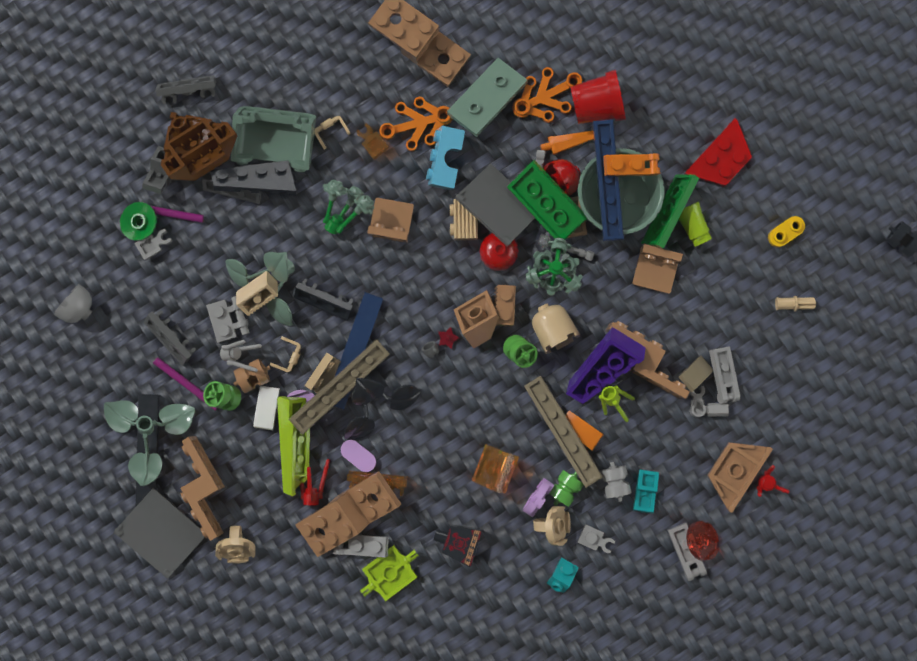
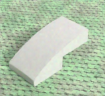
(266, 408)

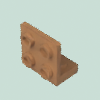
(391, 220)
(656, 268)

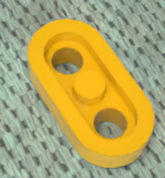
(787, 231)

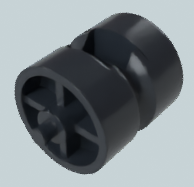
(903, 238)

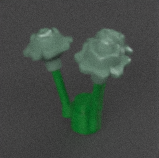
(335, 224)

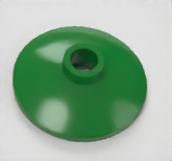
(131, 220)

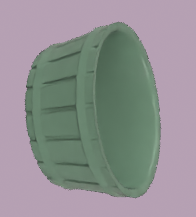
(639, 196)

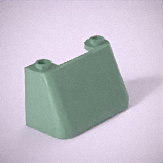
(273, 136)

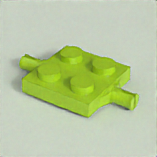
(389, 573)

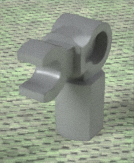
(712, 409)

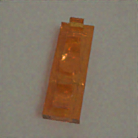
(394, 481)

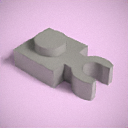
(151, 246)
(593, 538)

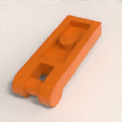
(631, 165)

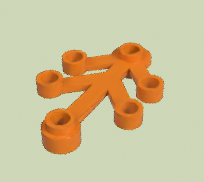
(544, 97)
(420, 122)

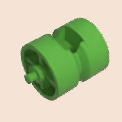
(520, 351)
(222, 396)
(567, 486)

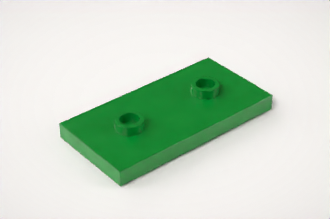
(547, 201)
(671, 209)

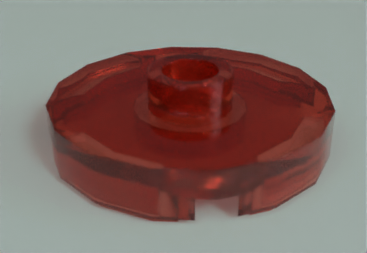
(702, 540)

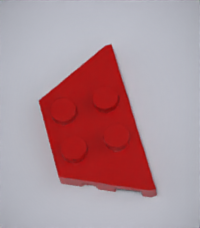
(723, 157)

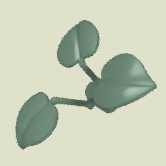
(280, 269)
(123, 414)

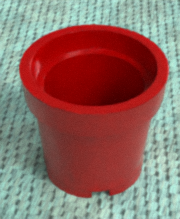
(598, 99)

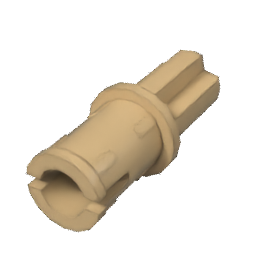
(794, 303)

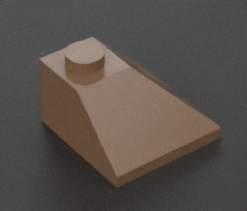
(477, 319)

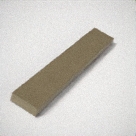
(338, 387)
(563, 431)

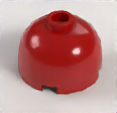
(564, 174)
(496, 254)

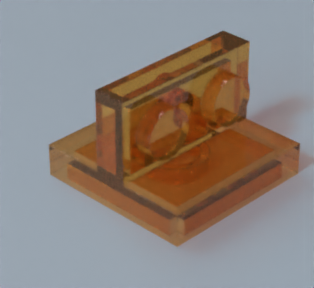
(495, 469)

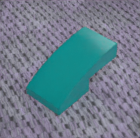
(646, 491)

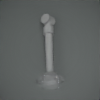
(543, 242)

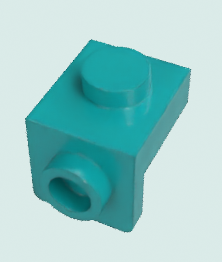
(562, 575)

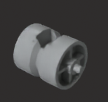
(617, 486)

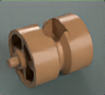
(248, 379)

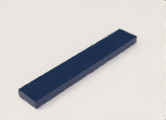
(608, 185)
(359, 335)

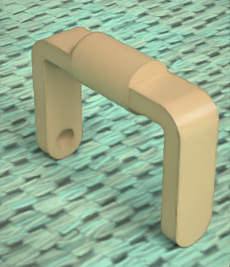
(328, 123)
(294, 358)

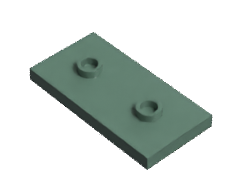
(487, 97)

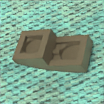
(696, 373)

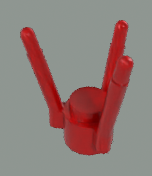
(768, 483)
(310, 495)

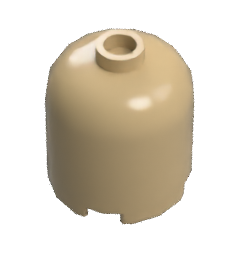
(554, 327)

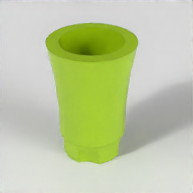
(695, 224)

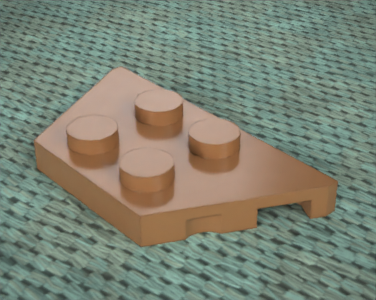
(736, 470)

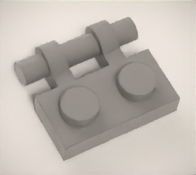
(222, 321)

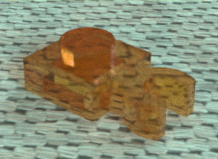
(374, 142)

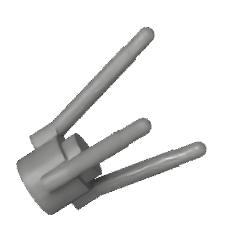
(231, 353)

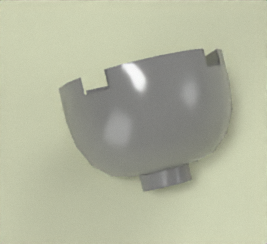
(75, 306)

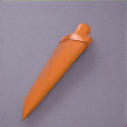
(564, 142)

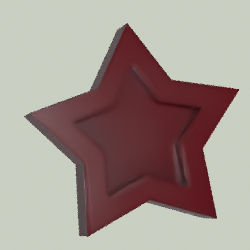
(447, 338)

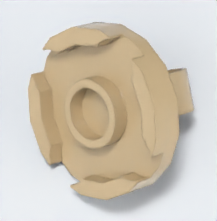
(555, 525)
(235, 547)

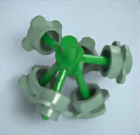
(567, 265)

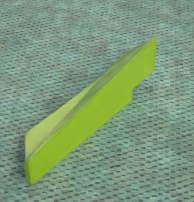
(293, 445)

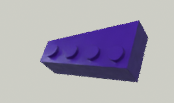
(608, 361)

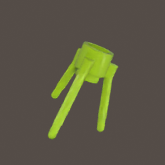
(611, 396)

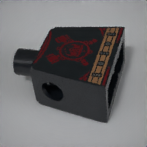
(459, 542)

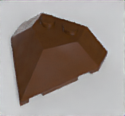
(196, 146)

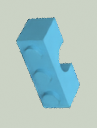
(446, 140)

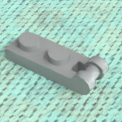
(724, 375)
(679, 541)
(364, 546)

